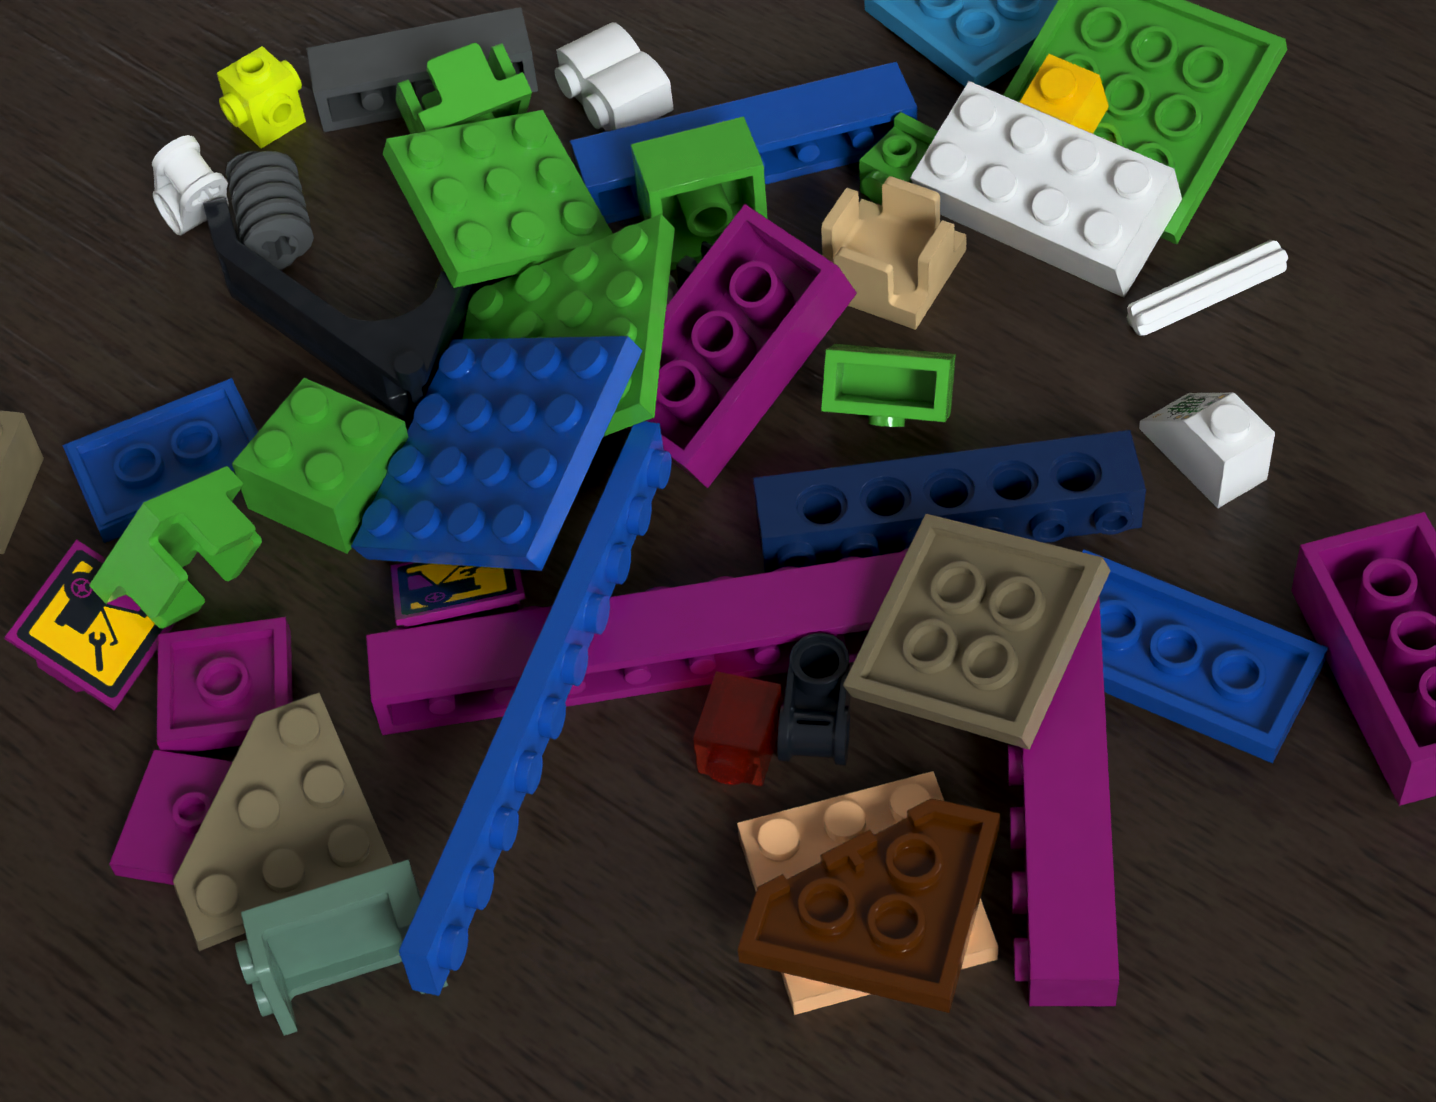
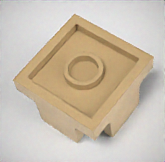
(893, 251)

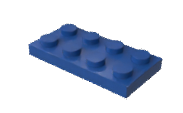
(1203, 662)

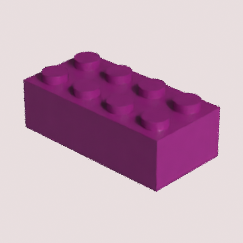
(740, 338)
(1375, 610)

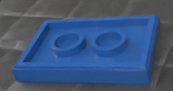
(158, 453)

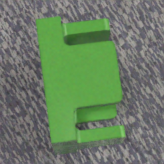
(465, 90)
(168, 536)

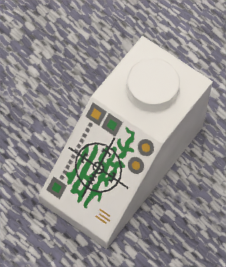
(1213, 443)

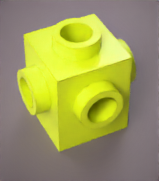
(261, 96)

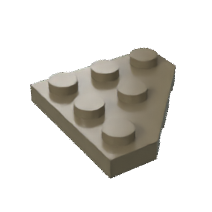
(277, 824)

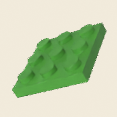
(495, 195)

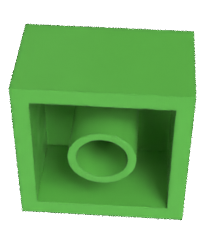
(699, 182)
(319, 463)

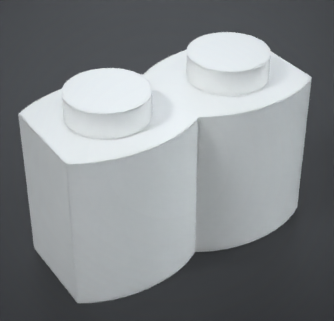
(613, 79)

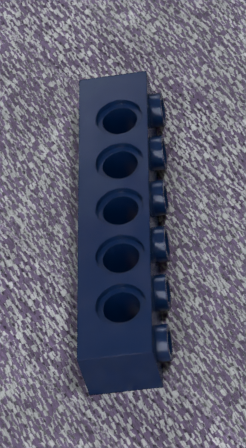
(1016, 489)

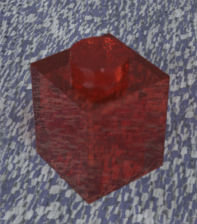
(738, 729)

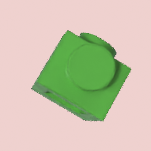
(894, 155)

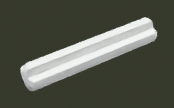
(1207, 287)

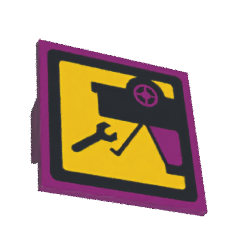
(446, 591)
(81, 637)

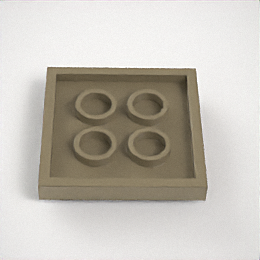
(977, 629)

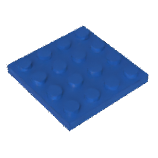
(497, 451)

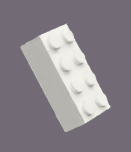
(1049, 188)

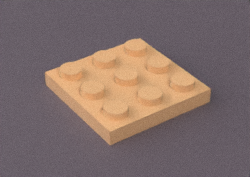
(798, 836)

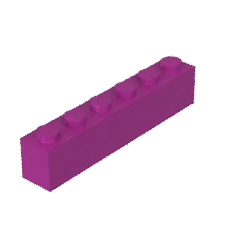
(1067, 842)

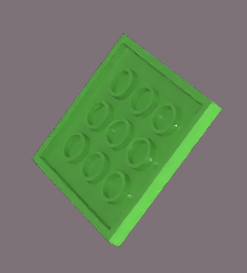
(1172, 80)
(591, 292)

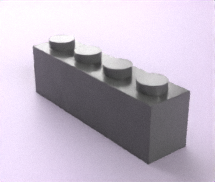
(359, 76)

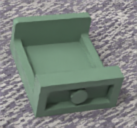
(326, 937)

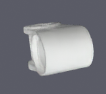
(184, 183)

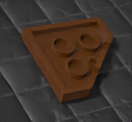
(882, 908)

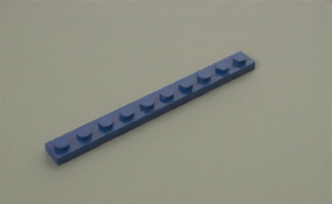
(534, 715)

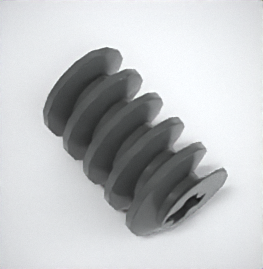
(269, 206)

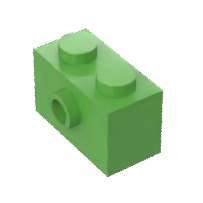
(888, 384)

